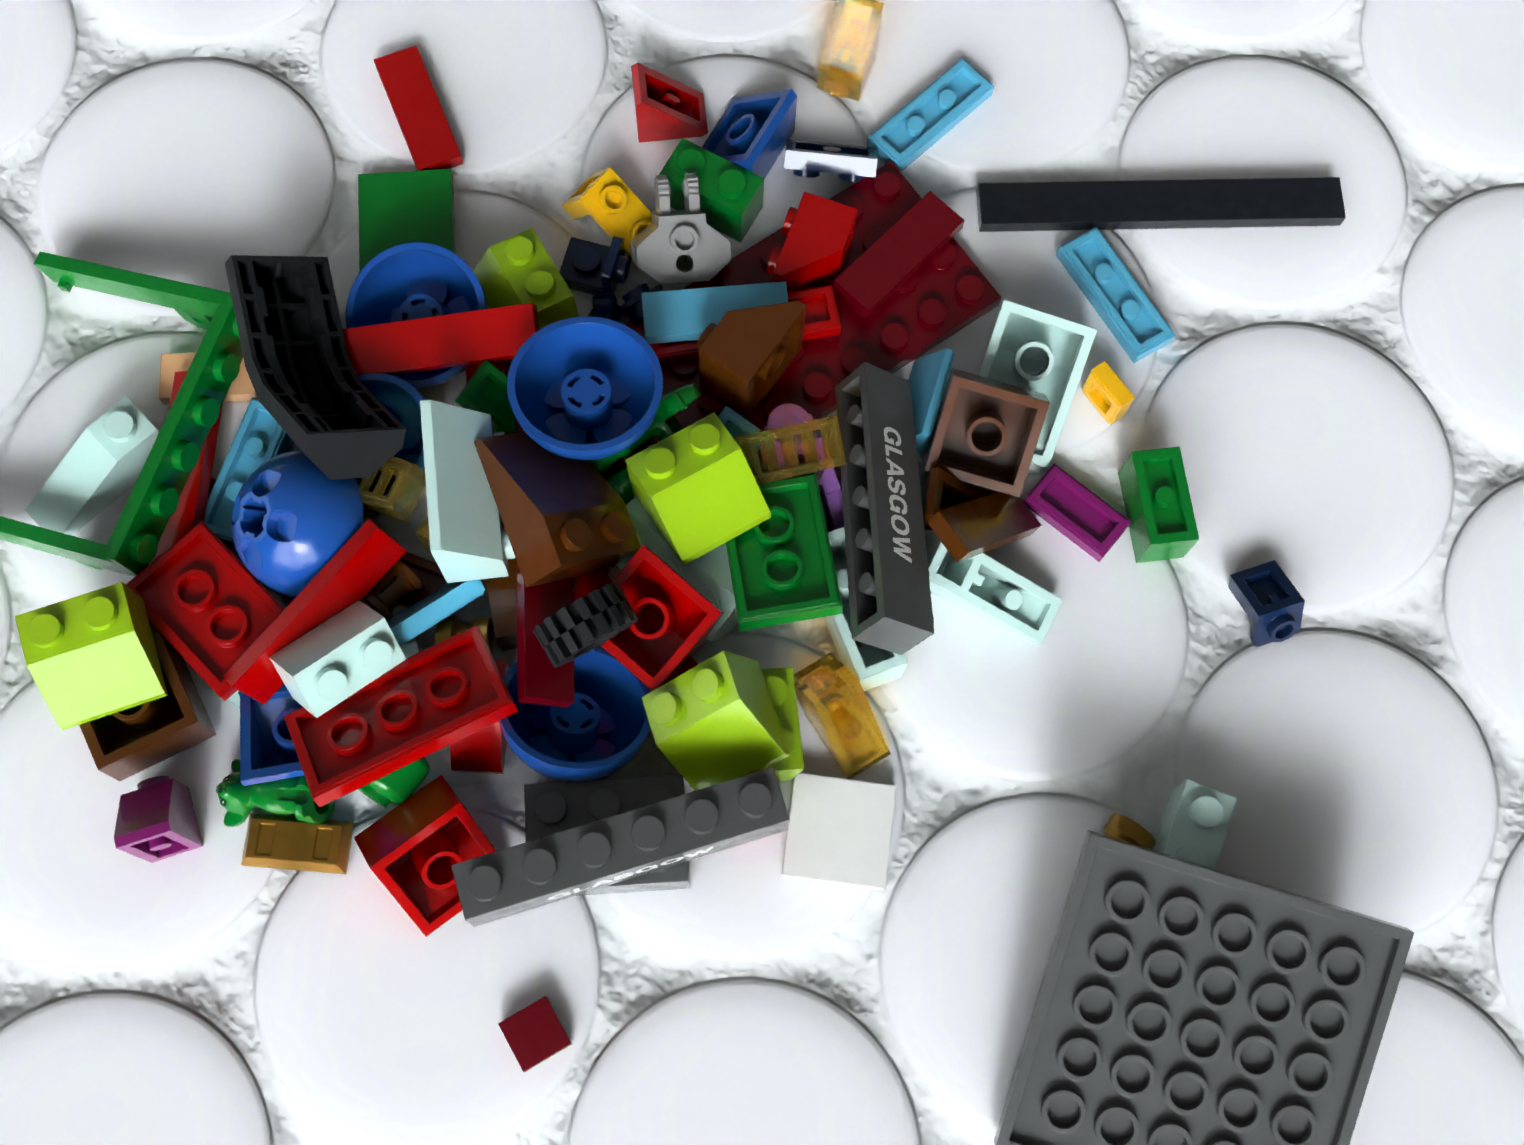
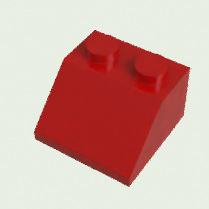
(670, 622)
(415, 850)

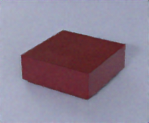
(535, 1034)

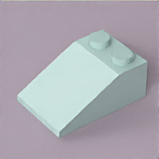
(1041, 356)

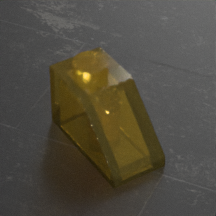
(850, 48)
(840, 715)

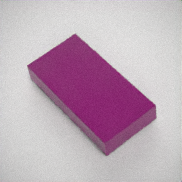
(1076, 512)

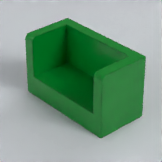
(1158, 504)

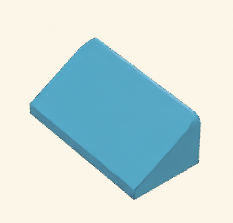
(928, 384)

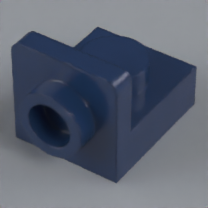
(594, 266)
(1269, 602)

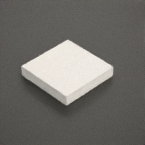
(839, 831)

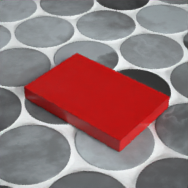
(205, 604)

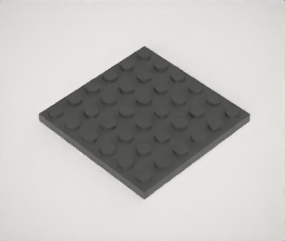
(1200, 1010)

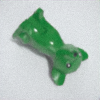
(277, 797)

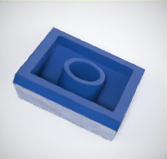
(754, 130)
(265, 740)

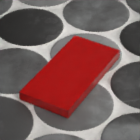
(401, 716)

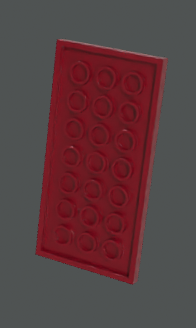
(920, 315)

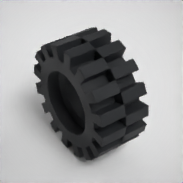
(585, 624)

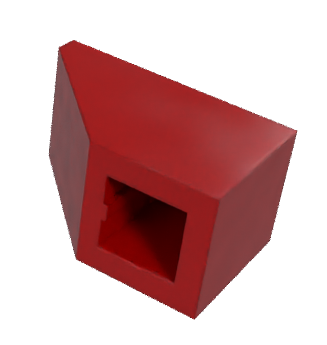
(815, 242)

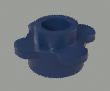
(633, 301)

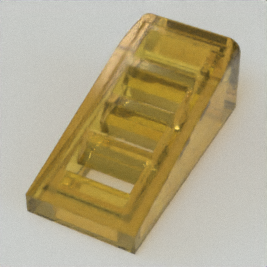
(831, 443)
(403, 492)

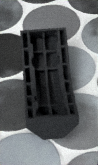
(302, 364)

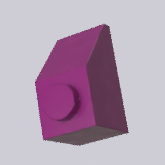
(157, 820)

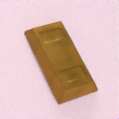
(297, 845)

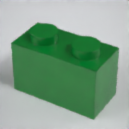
(726, 191)

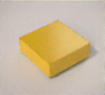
(1107, 393)

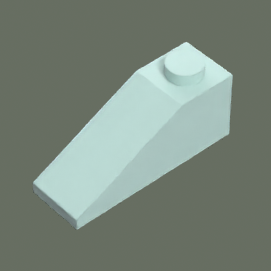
(95, 470)
(991, 591)

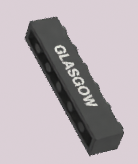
(883, 512)
(620, 847)

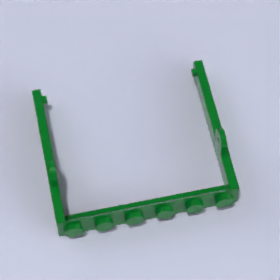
(183, 431)

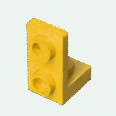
(610, 205)

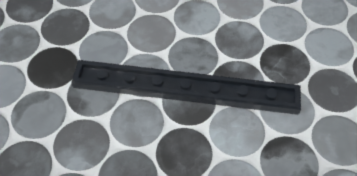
(1159, 204)

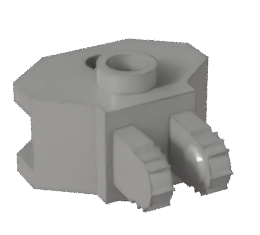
(679, 234)

